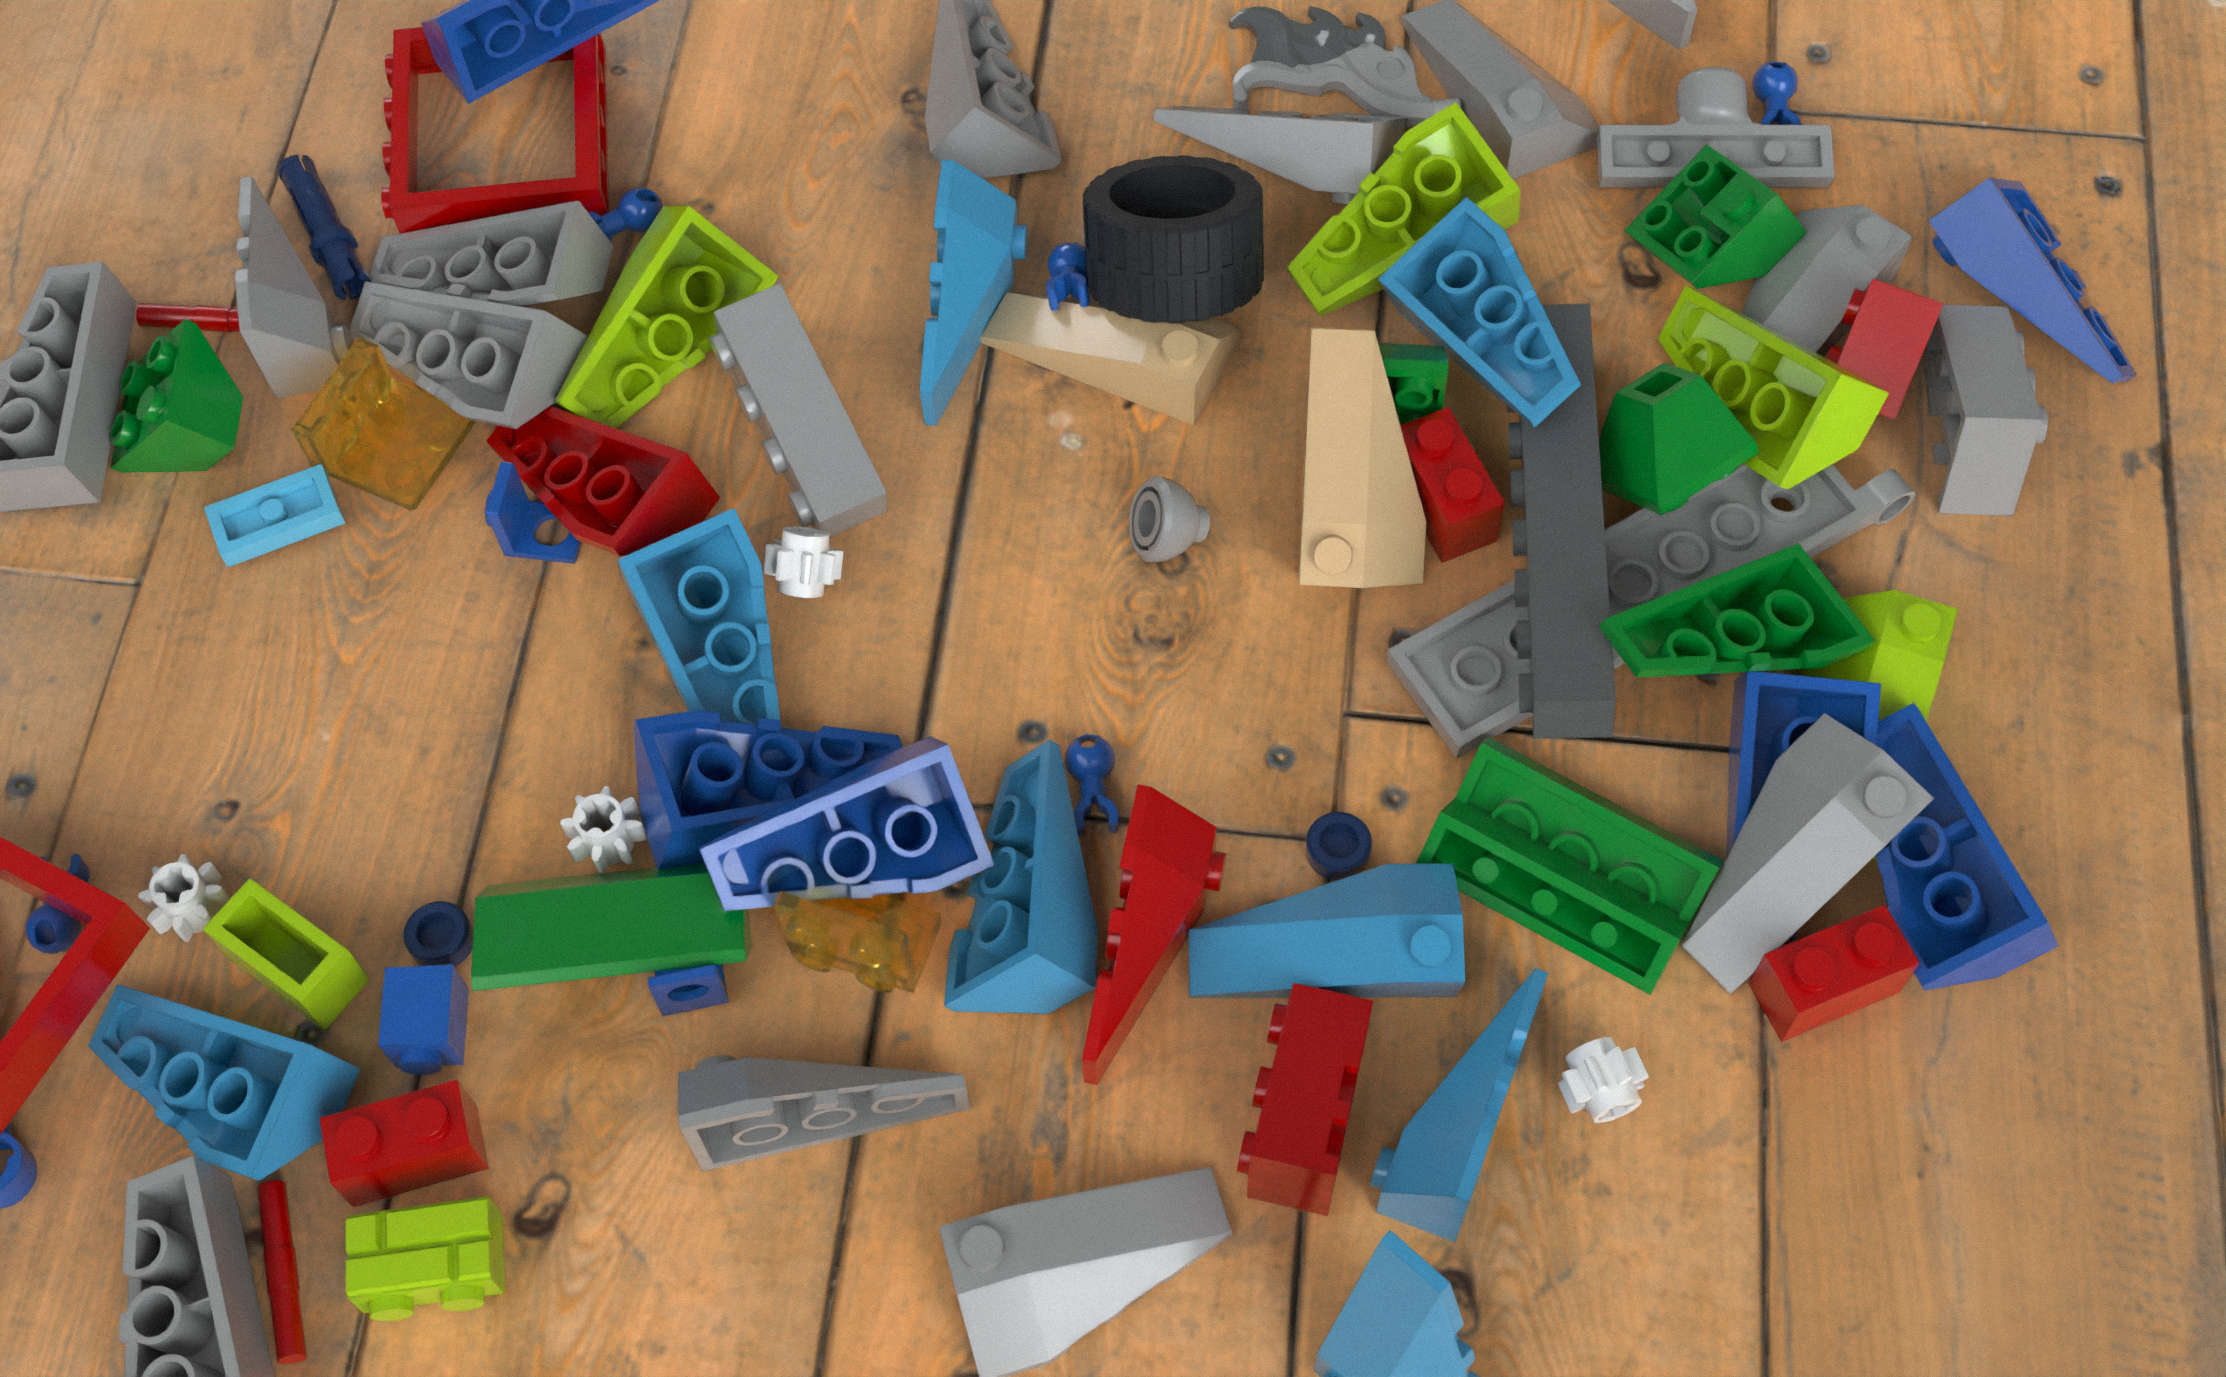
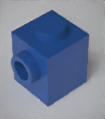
(423, 1018)

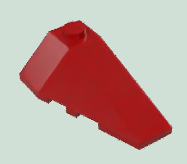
(606, 481)
(1164, 884)

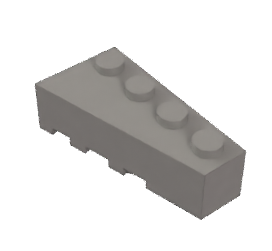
(63, 388)
(797, 413)
(189, 1278)

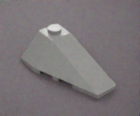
(1505, 95)
(501, 258)
(1816, 278)
(473, 354)
(1810, 831)
(775, 1106)
(1065, 1264)

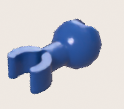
(1774, 86)
(634, 212)
(1068, 275)
(1090, 769)
(50, 928)

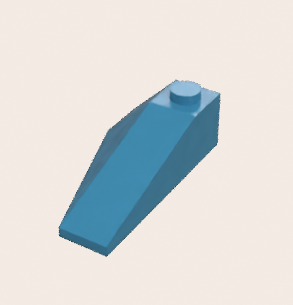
(971, 276)
(1476, 300)
(708, 617)
(1033, 911)
(1358, 936)
(224, 1085)
(1446, 1141)
(1397, 1322)

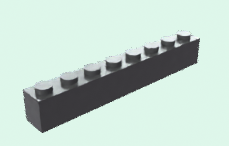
(1564, 553)

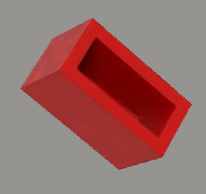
(1886, 338)
(1453, 486)
(1833, 972)
(403, 1143)

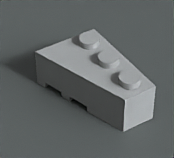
(1985, 409)

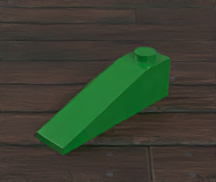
(1742, 620)

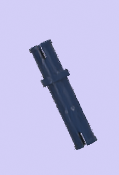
(331, 241)

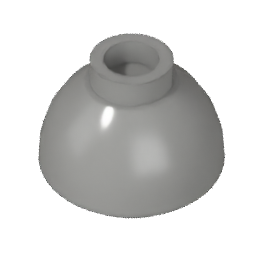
(1165, 520)

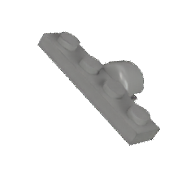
(1714, 113)

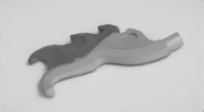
(1328, 58)

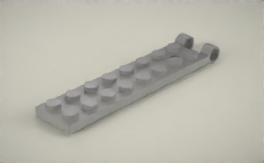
(1467, 664)

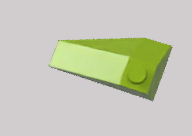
(659, 315)
(1783, 394)
(1907, 651)

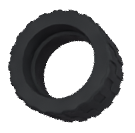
(1174, 238)

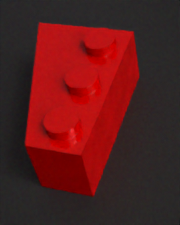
(1305, 1098)

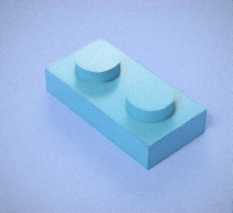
(274, 515)

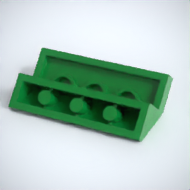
(1570, 864)
(603, 927)

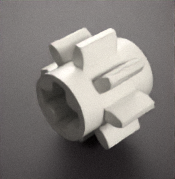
(803, 562)
(588, 838)
(183, 897)
(1603, 1080)

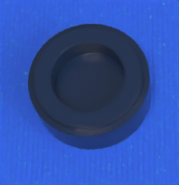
(1338, 845)
(439, 934)

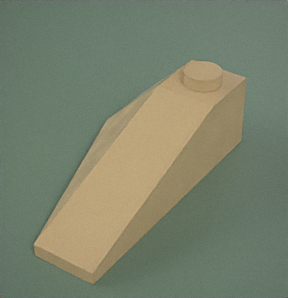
(1144, 362)
(1358, 483)

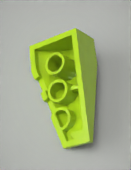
(1399, 204)

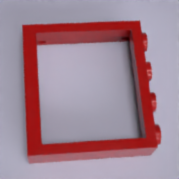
(444, 207)
(77, 980)

